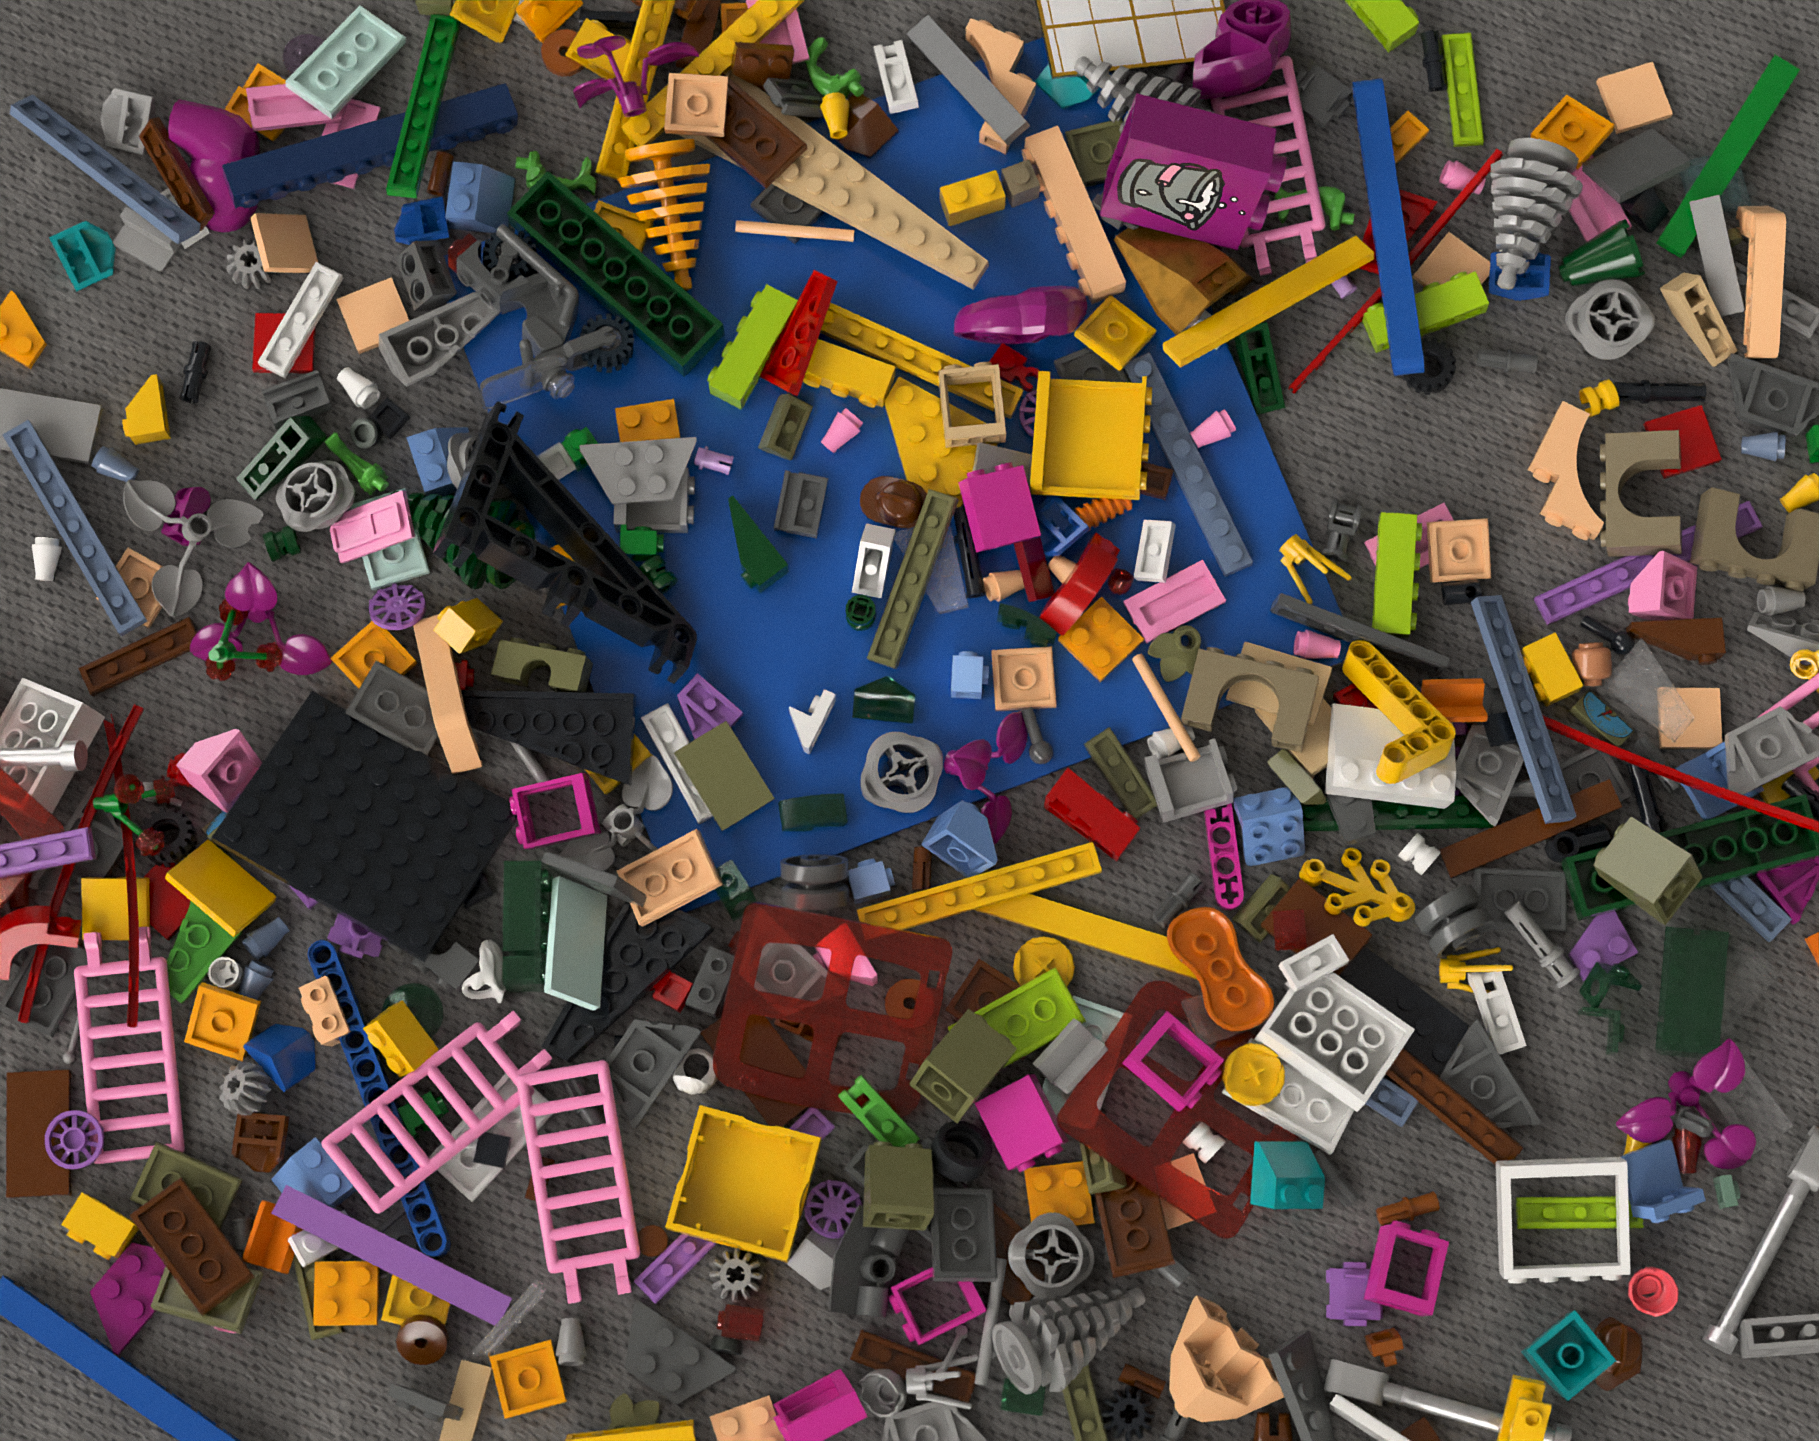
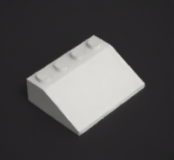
(44, 719)
(1354, 753)
(1336, 1037)

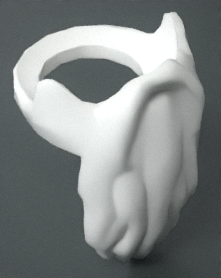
(490, 974)
(693, 1085)

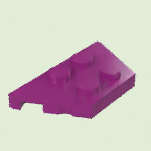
(1792, 886)
(127, 1293)

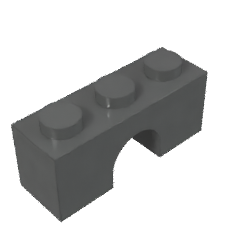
(450, 967)

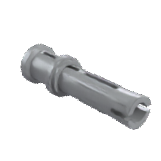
(1550, 955)

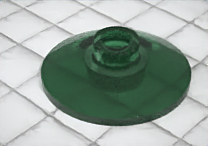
(425, 1001)

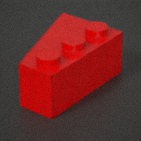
(1091, 814)

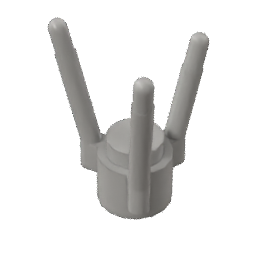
(921, 1379)

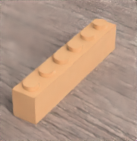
(1074, 215)

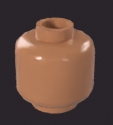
(1592, 663)

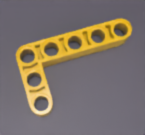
(1425, 729)

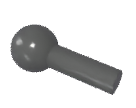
(1040, 750)

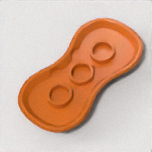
(1231, 990)

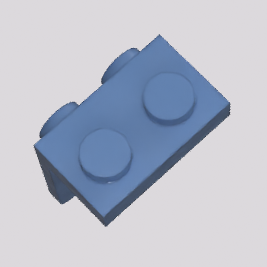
(1712, 769)
(1270, 826)
(1656, 1184)

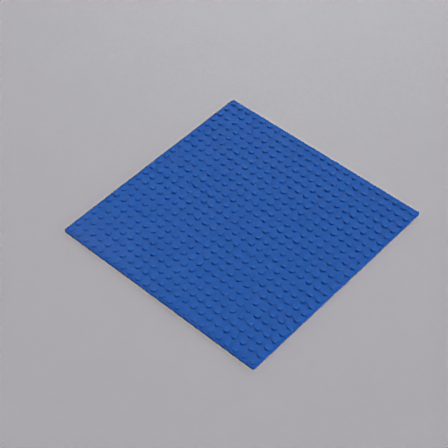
(795, 636)

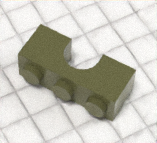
(518, 660)

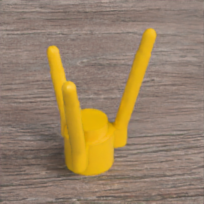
(1298, 551)
(1452, 970)

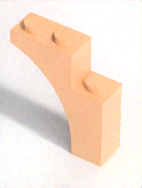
(1001, 56)
(1558, 463)

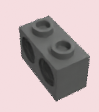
(426, 275)
(711, 983)

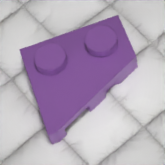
(706, 707)
(1603, 942)

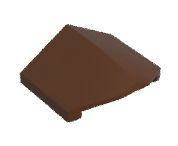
(867, 127)
(260, 1140)

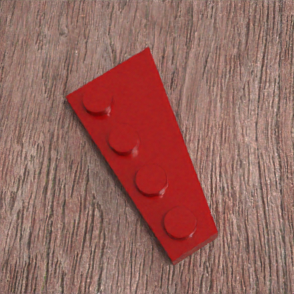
(796, 344)

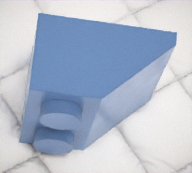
(478, 198)
(431, 456)
(962, 839)
(315, 1175)

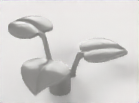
(151, 503)
(649, 789)

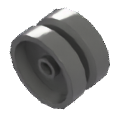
(814, 882)
(1454, 921)

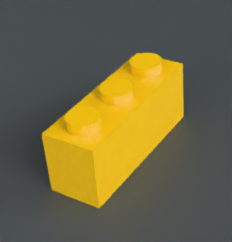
(850, 374)

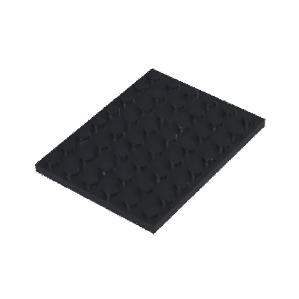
(366, 826)

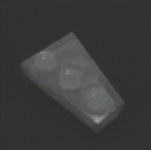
(946, 583)
(1649, 692)

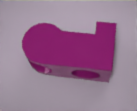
(187, 503)

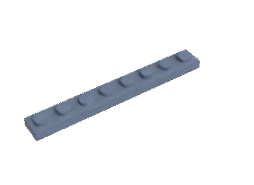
(105, 169)
(1190, 469)
(75, 528)
(1523, 709)

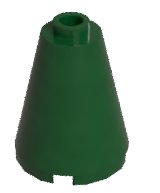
(1604, 257)

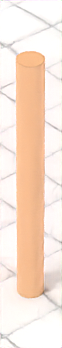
(794, 230)
(1166, 707)

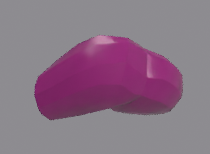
(1245, 49)
(214, 139)
(1022, 316)

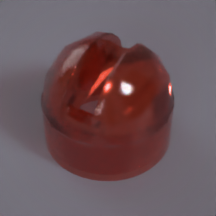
(1120, 581)

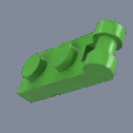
(878, 1114)

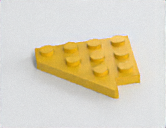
(920, 439)

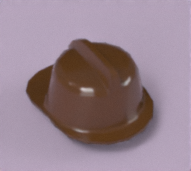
(892, 501)
(1625, 1347)

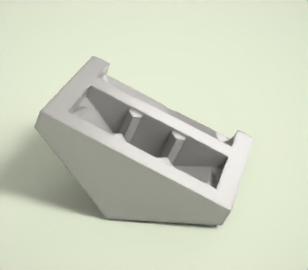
(125, 117)
(815, 1257)

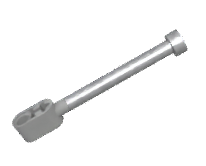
(71, 756)
(1805, 1177)
(1373, 1388)

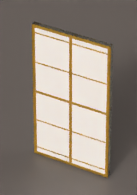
(1125, 32)

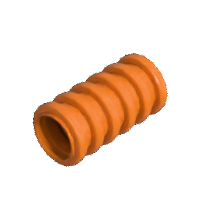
(1102, 509)

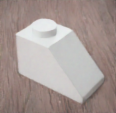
(873, 560)

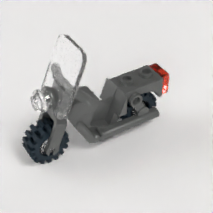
(519, 278)

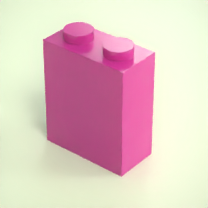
(999, 507)
(1022, 1123)

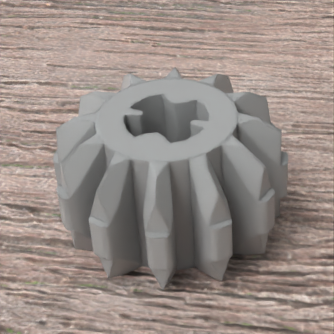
(239, 269)
(245, 1088)
(735, 1264)

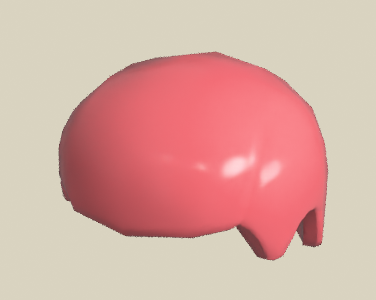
(1652, 1280)

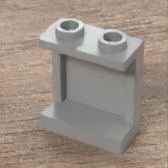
(661, 515)
(1188, 786)

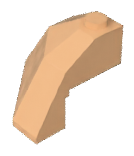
(1217, 1369)

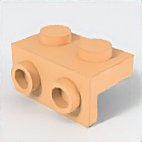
(324, 1010)

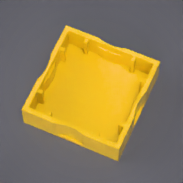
(743, 1184)

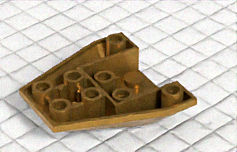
(1179, 274)

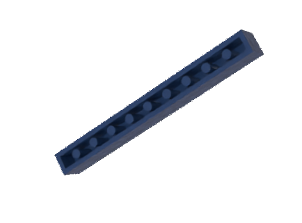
(363, 148)

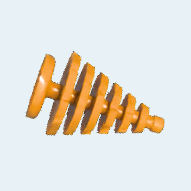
(667, 194)

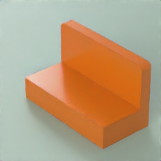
(1457, 698)
(269, 1240)

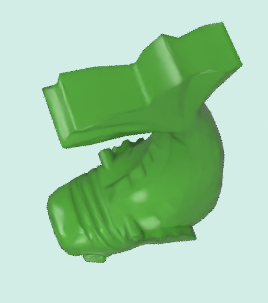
(830, 84)
(536, 171)
(1332, 203)
(368, 475)

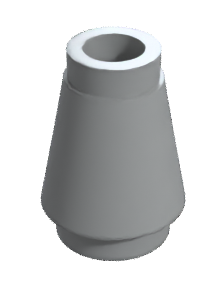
(1779, 600)
(571, 1343)

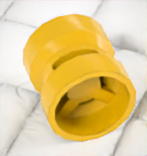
(1600, 397)

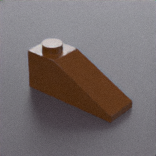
(1686, 638)

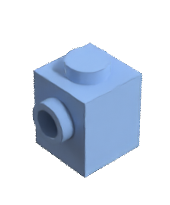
(968, 675)
(870, 881)

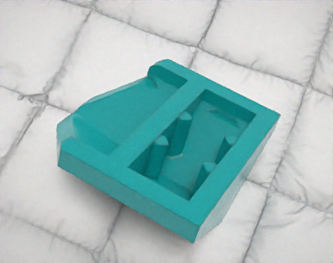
(1064, 90)
(85, 253)

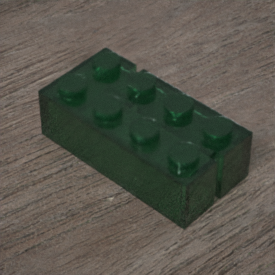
(525, 925)
(1692, 992)

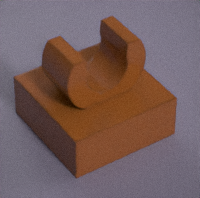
(1384, 1344)

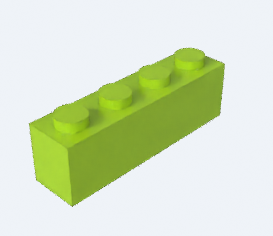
(1387, 20)
(1436, 307)
(752, 347)
(1395, 574)

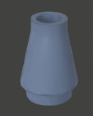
(1766, 446)
(114, 465)
(265, 938)
(255, 979)

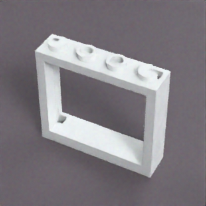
(1561, 1168)

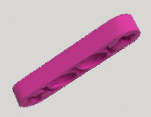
(1220, 851)

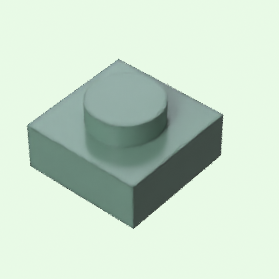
(1726, 1191)

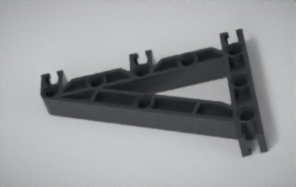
(601, 579)

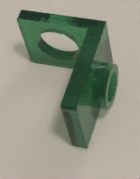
(733, 889)
(1607, 975)
(1615, 1029)
(1016, 1401)

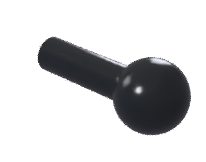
(1621, 642)

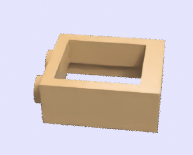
(972, 434)

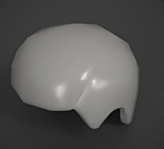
(883, 1392)

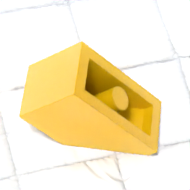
(147, 414)

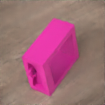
(585, 805)
(1192, 1044)
(1375, 1288)
(911, 1328)
(819, 1409)

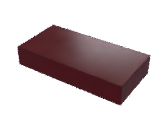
(1034, 569)

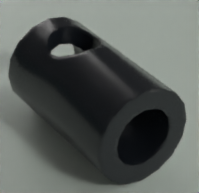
(1460, 591)

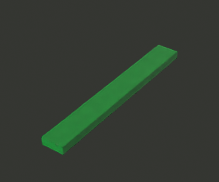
(423, 107)
(1730, 151)

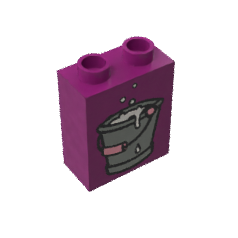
(1191, 172)

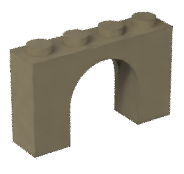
(1624, 457)
(1718, 548)
(1218, 672)

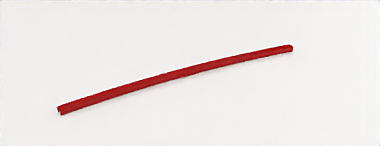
(1413, 255)
(1680, 777)
(67, 870)
(132, 897)

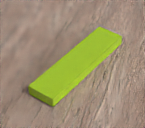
(1462, 90)
(1570, 1213)

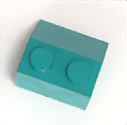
(1286, 1176)
(1568, 1355)

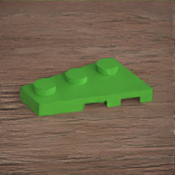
(195, 949)

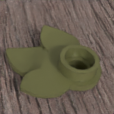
(1174, 656)
(626, 1414)

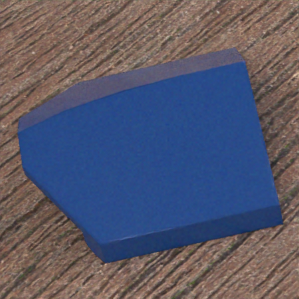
(422, 221)
(1529, 285)
(1058, 526)
(284, 1054)

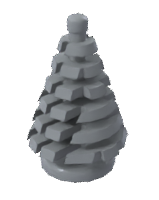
(1114, 87)
(1529, 199)
(1059, 1336)

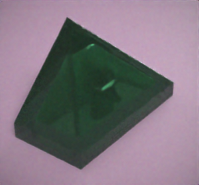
(884, 701)

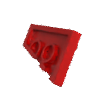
(1414, 210)

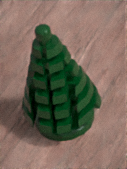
(428, 518)

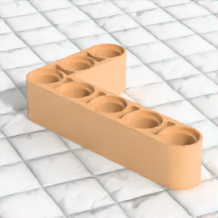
(1765, 273)
(446, 698)

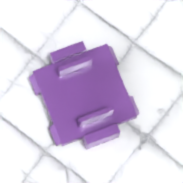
(354, 939)
(1347, 1294)

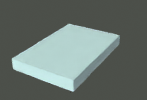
(395, 562)

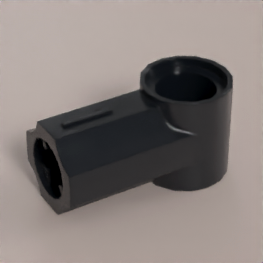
(1578, 841)

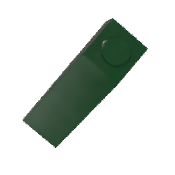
(1260, 368)
(281, 455)
(758, 557)

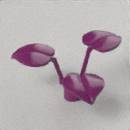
(628, 93)
(256, 593)
(972, 762)
(1718, 1070)

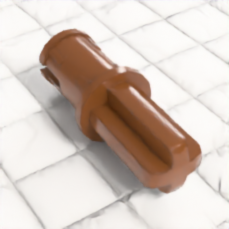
(1407, 1208)

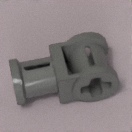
(1342, 525)

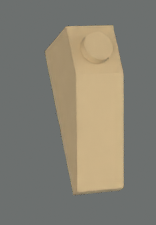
(1699, 316)

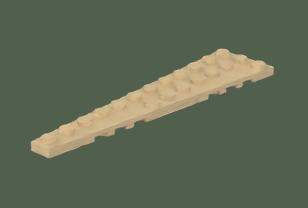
(859, 198)

